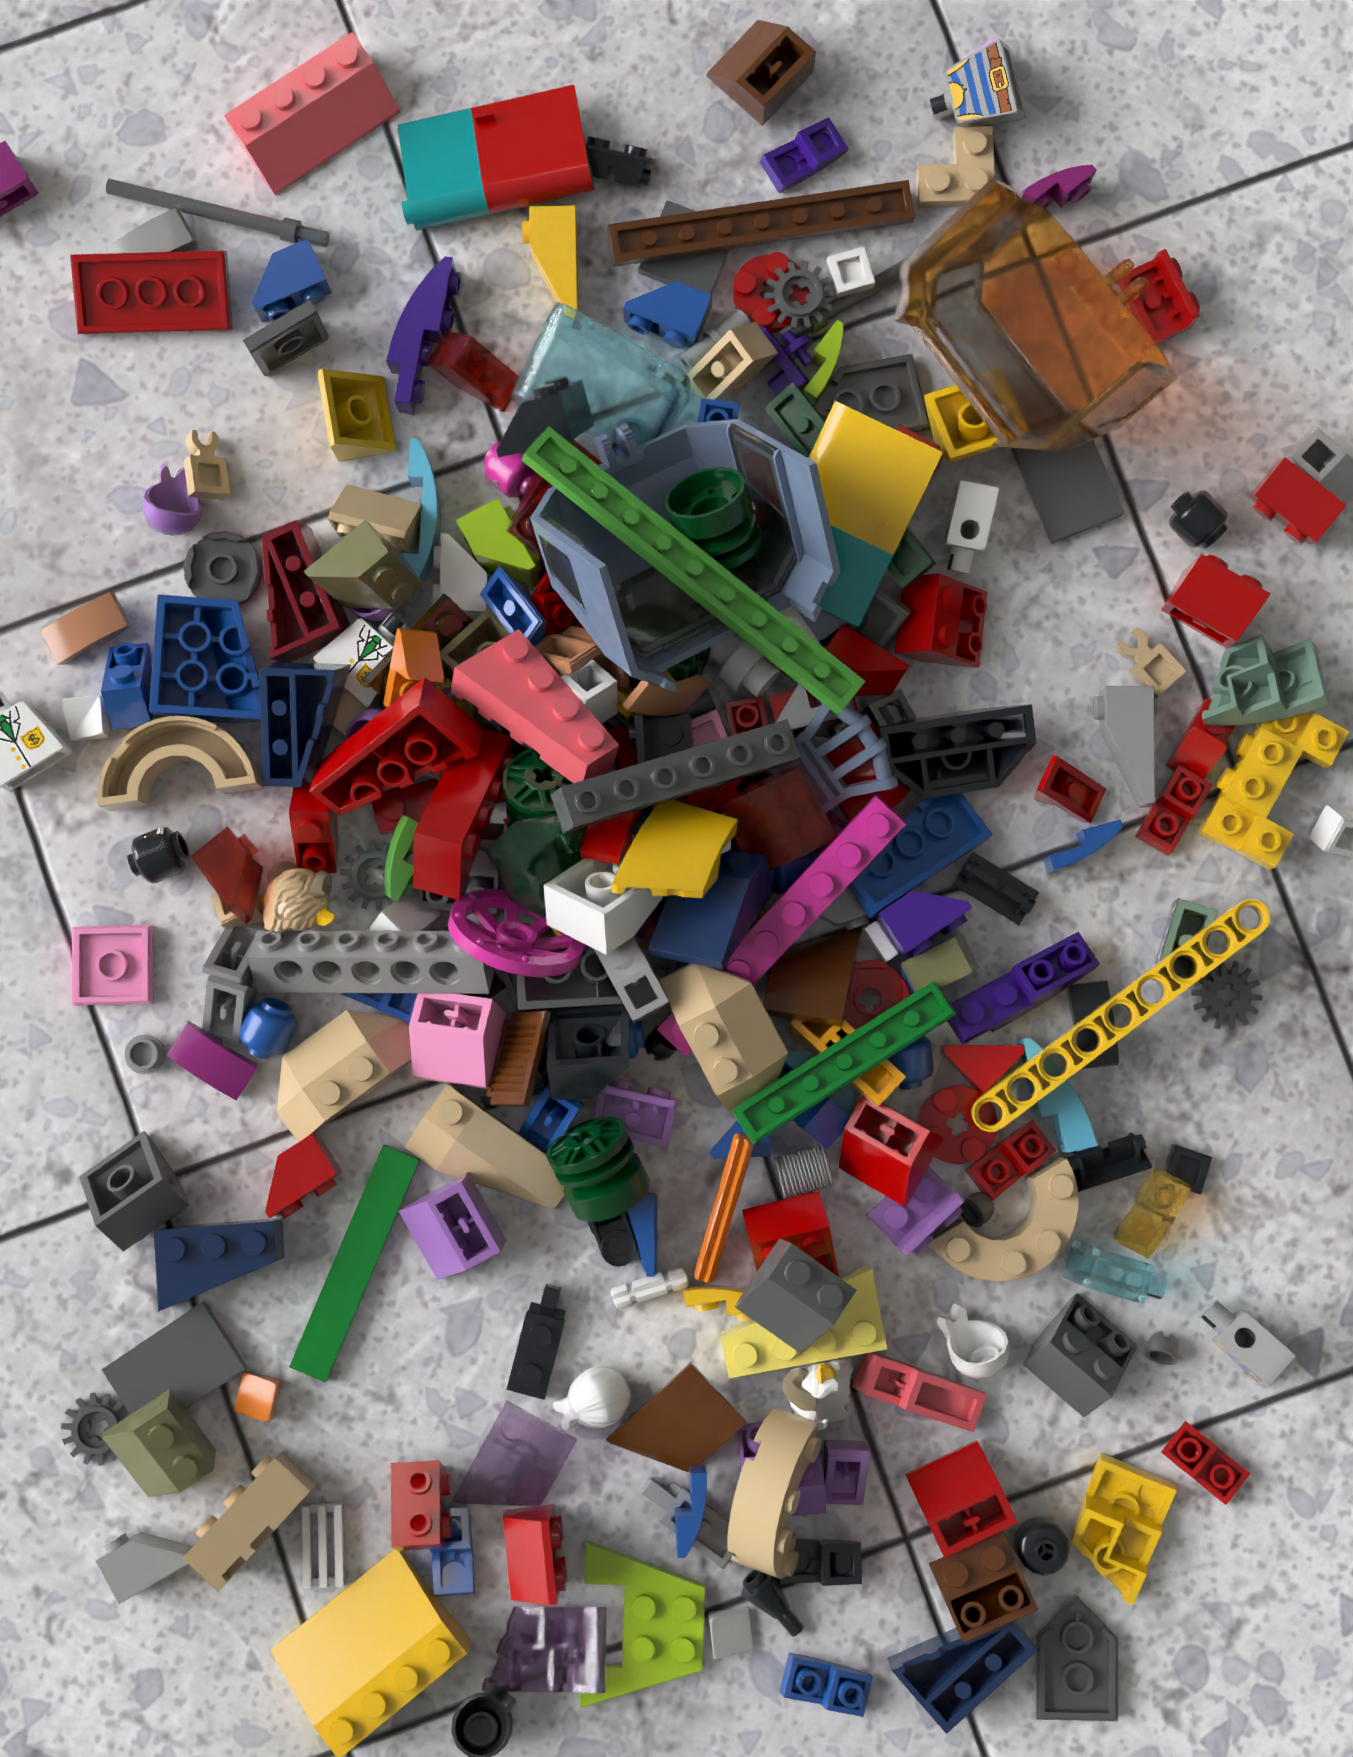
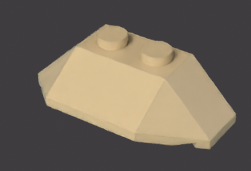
(726, 1031)
(339, 1068)

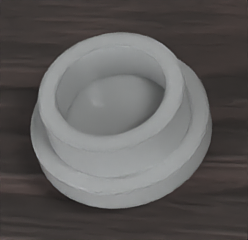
(144, 1054)

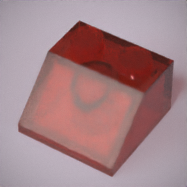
(779, 818)

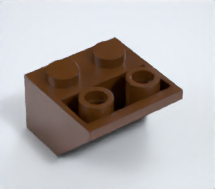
(764, 68)
(983, 1587)

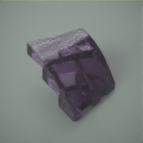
(516, 1461)
(552, 1651)

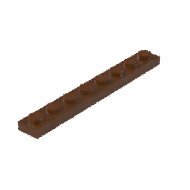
(760, 223)

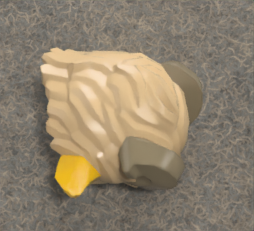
(296, 898)

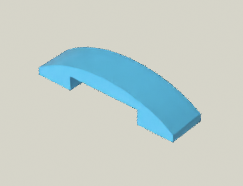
(422, 475)

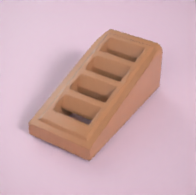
(565, 653)

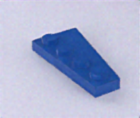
(931, 840)

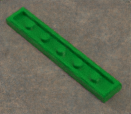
(843, 1062)
(354, 1263)

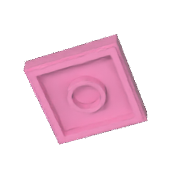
(113, 965)

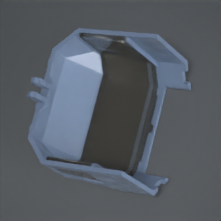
(632, 607)

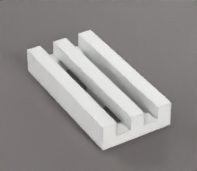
(323, 1579)

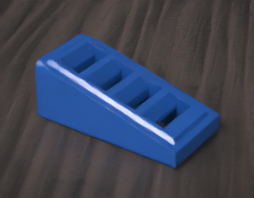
(644, 1226)

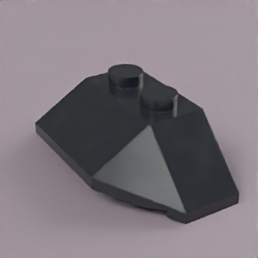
(959, 749)

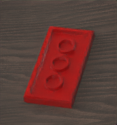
(151, 292)

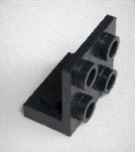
(660, 735)

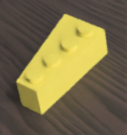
(857, 1331)

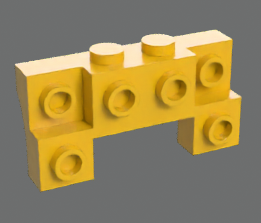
(1255, 781)

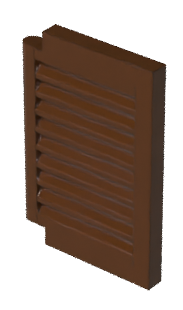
(518, 1059)

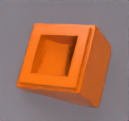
(258, 1396)

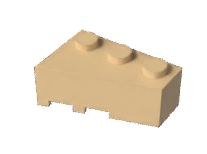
(249, 1519)

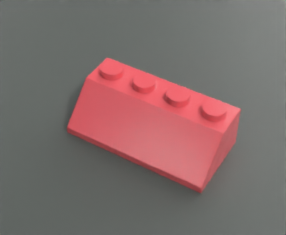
(312, 113)

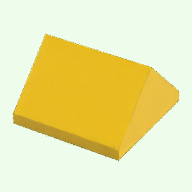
(356, 414)
(957, 425)

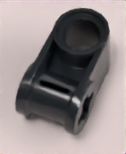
(611, 1228)

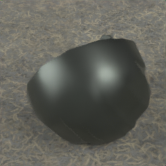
(484, 1722)

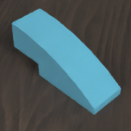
(1063, 1104)

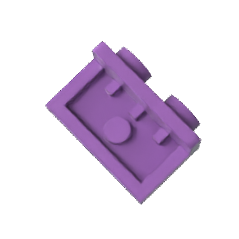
(645, 1116)

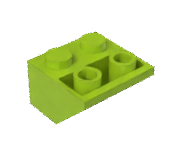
(493, 546)

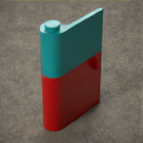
(494, 158)

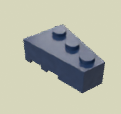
(297, 718)
(209, 1255)
(957, 1676)

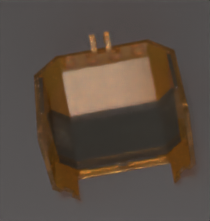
(1030, 324)

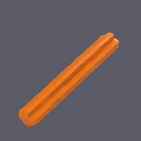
(723, 1208)

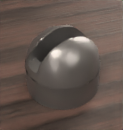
(1162, 1349)

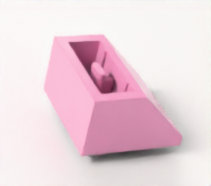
(455, 1038)

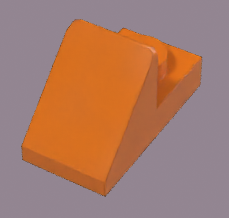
(413, 658)

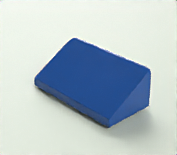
(513, 606)

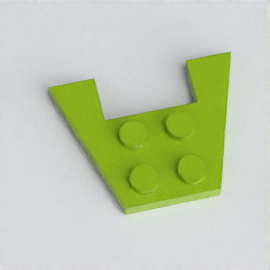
(659, 1622)

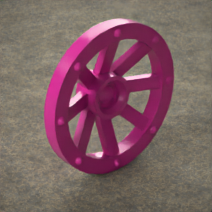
(510, 944)

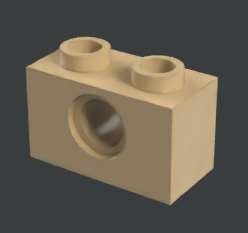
(731, 363)

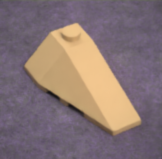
(465, 1137)

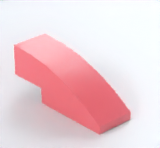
(919, 1391)

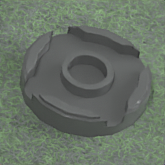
(223, 567)

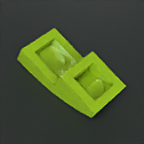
(826, 358)

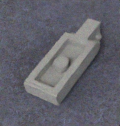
(713, 1531)

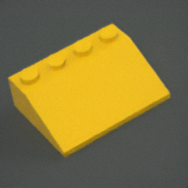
(370, 1652)

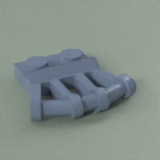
(821, 773)

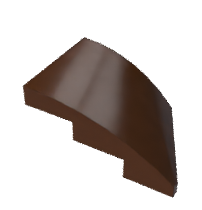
(814, 979)
(680, 1422)

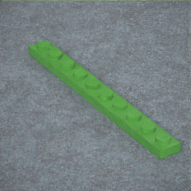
(692, 570)

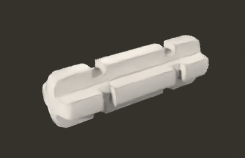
(649, 1287)

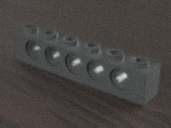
(674, 776)

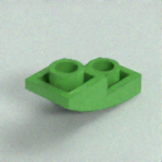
(398, 872)

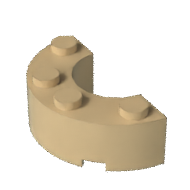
(164, 743)
(1029, 1246)
(769, 1494)

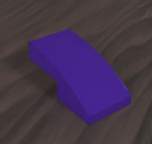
(804, 156)

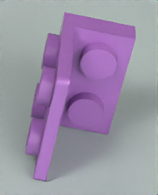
(928, 1208)

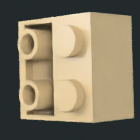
(391, 516)

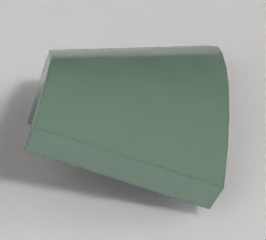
(1265, 684)

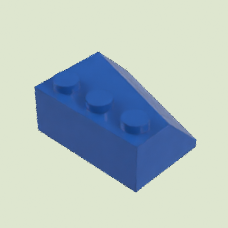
(203, 662)

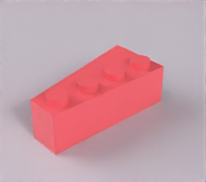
(533, 702)

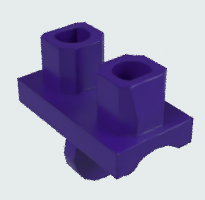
(785, 358)

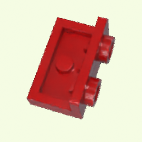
(1166, 304)

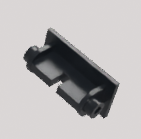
(629, 163)
(996, 888)
(1118, 1160)

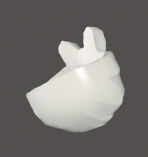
(974, 1346)
(595, 1399)

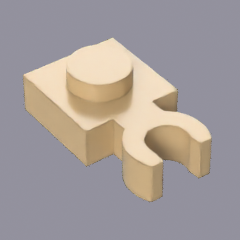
(203, 471)
(1154, 666)

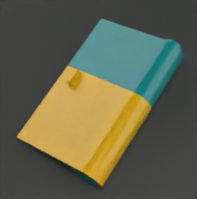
(870, 493)

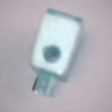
(1113, 1273)

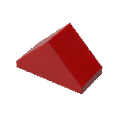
(982, 1063)

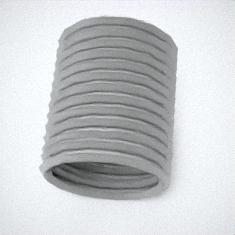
(803, 1171)

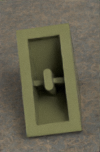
(941, 964)

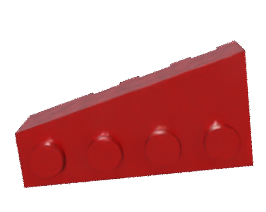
(401, 743)
(459, 816)

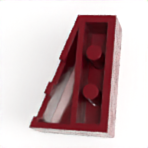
(299, 610)

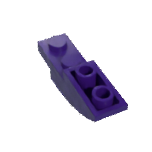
(422, 321)
(1022, 988)

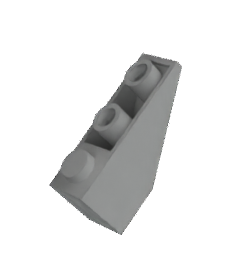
(634, 980)

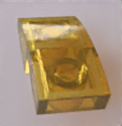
(1153, 1214)

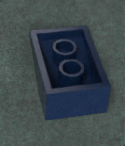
(713, 926)

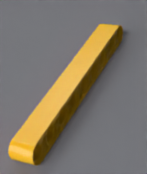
(1139, 1011)

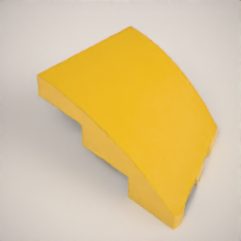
(676, 851)
(1122, 1522)

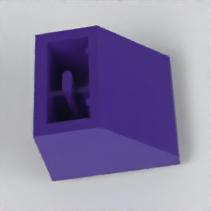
(918, 917)

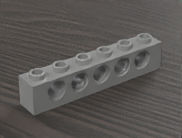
(365, 963)

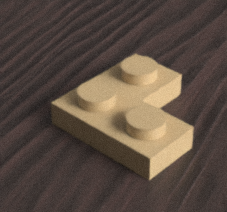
(956, 183)

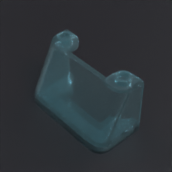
(617, 375)

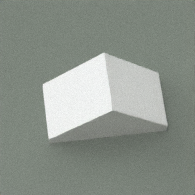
(406, 915)

